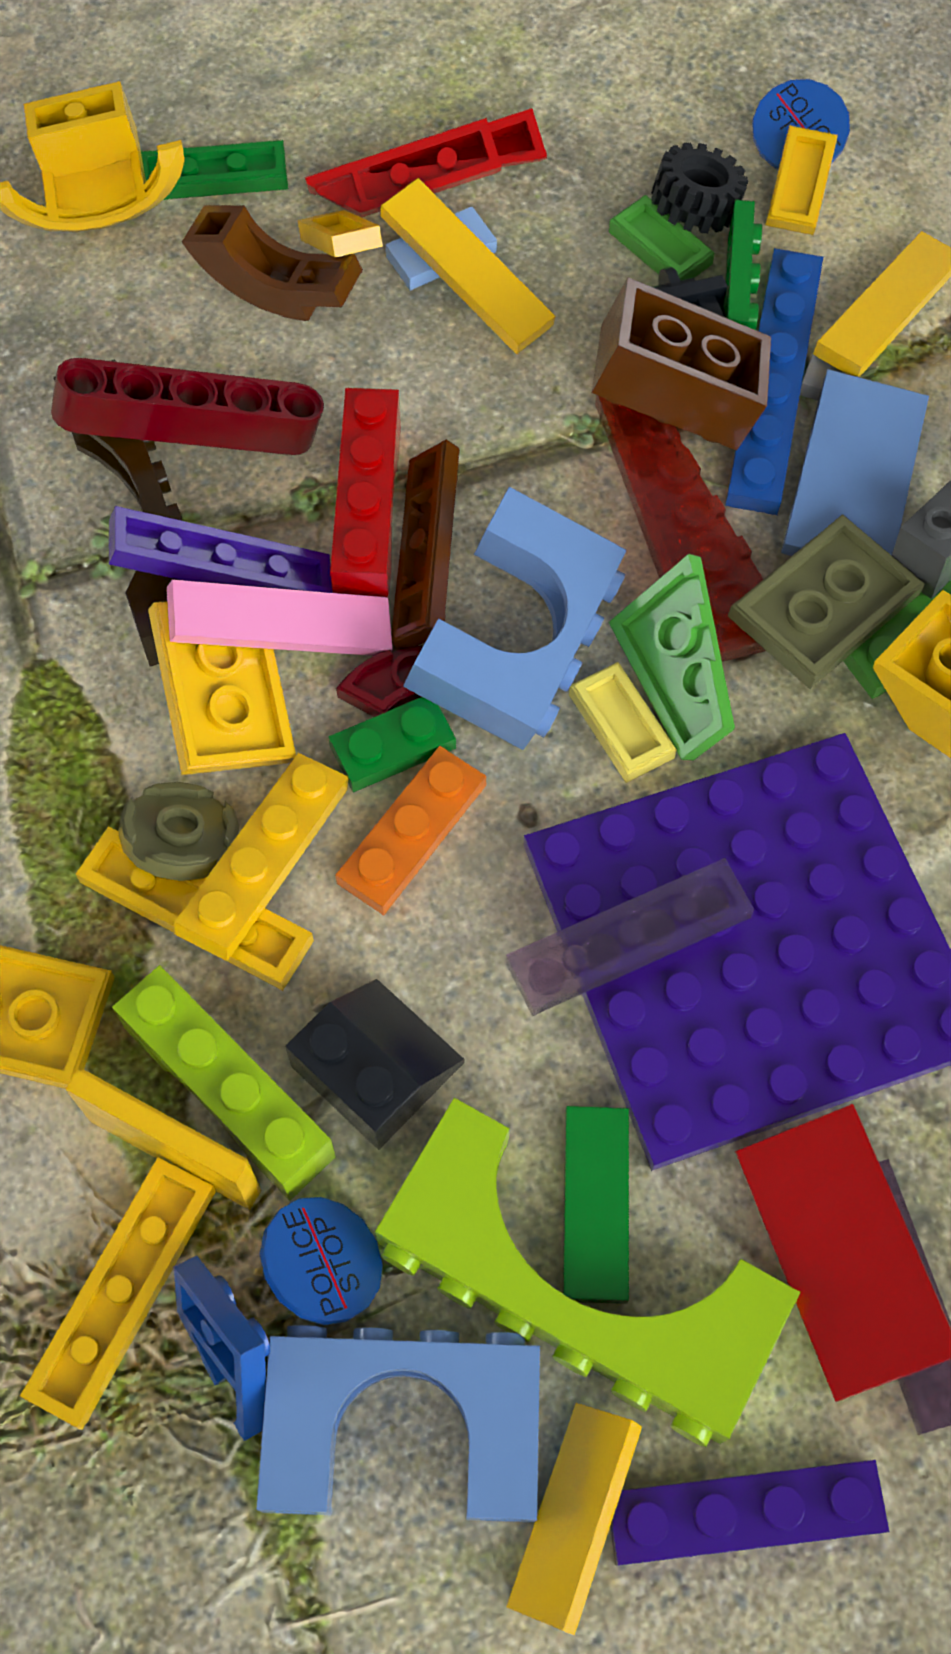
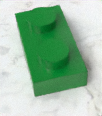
(391, 742)

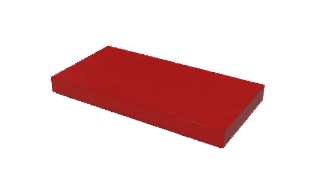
(847, 1253)

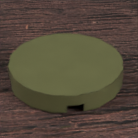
(177, 830)

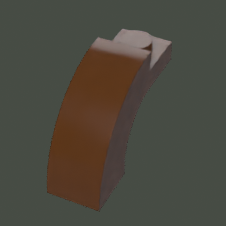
(265, 271)

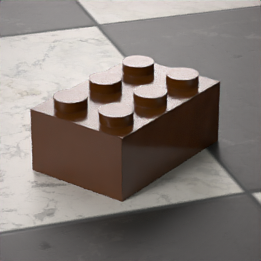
(682, 365)

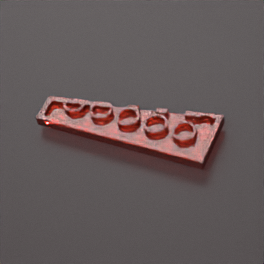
(681, 515)

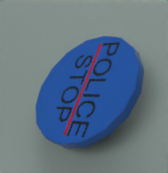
(802, 105)
(321, 1260)

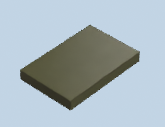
(825, 601)

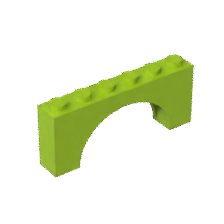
(685, 1362)

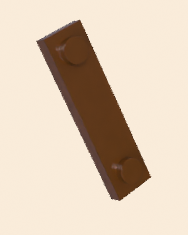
(425, 544)

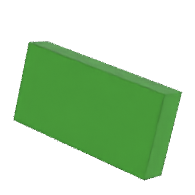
(659, 241)

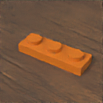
(411, 830)

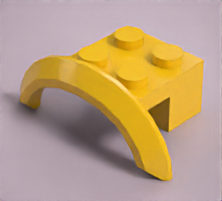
(90, 163)

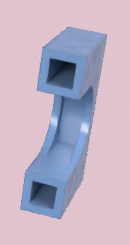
(515, 691)
(319, 1377)

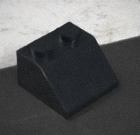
(372, 1060)

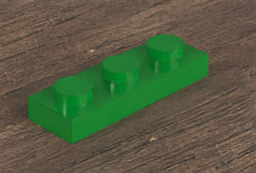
(741, 273)

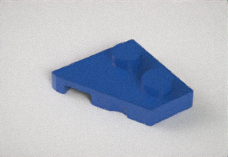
(225, 1339)

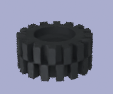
(698, 187)

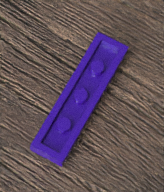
(211, 554)
(748, 1512)

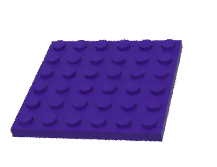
(786, 1013)

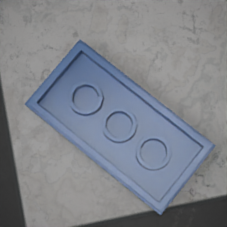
(857, 460)

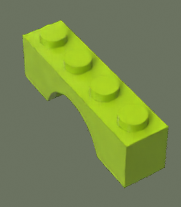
(226, 1081)

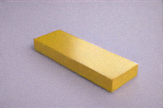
(574, 1518)

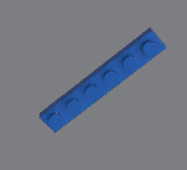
(787, 317)

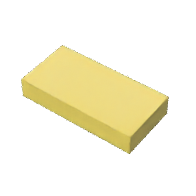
(622, 722)

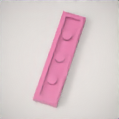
(277, 618)

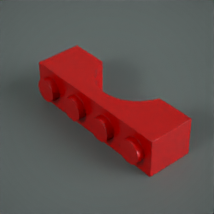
(365, 493)

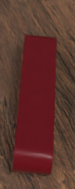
(185, 406)

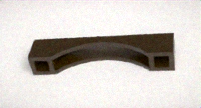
(147, 483)

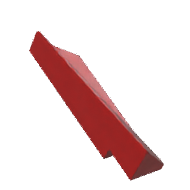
(437, 160)

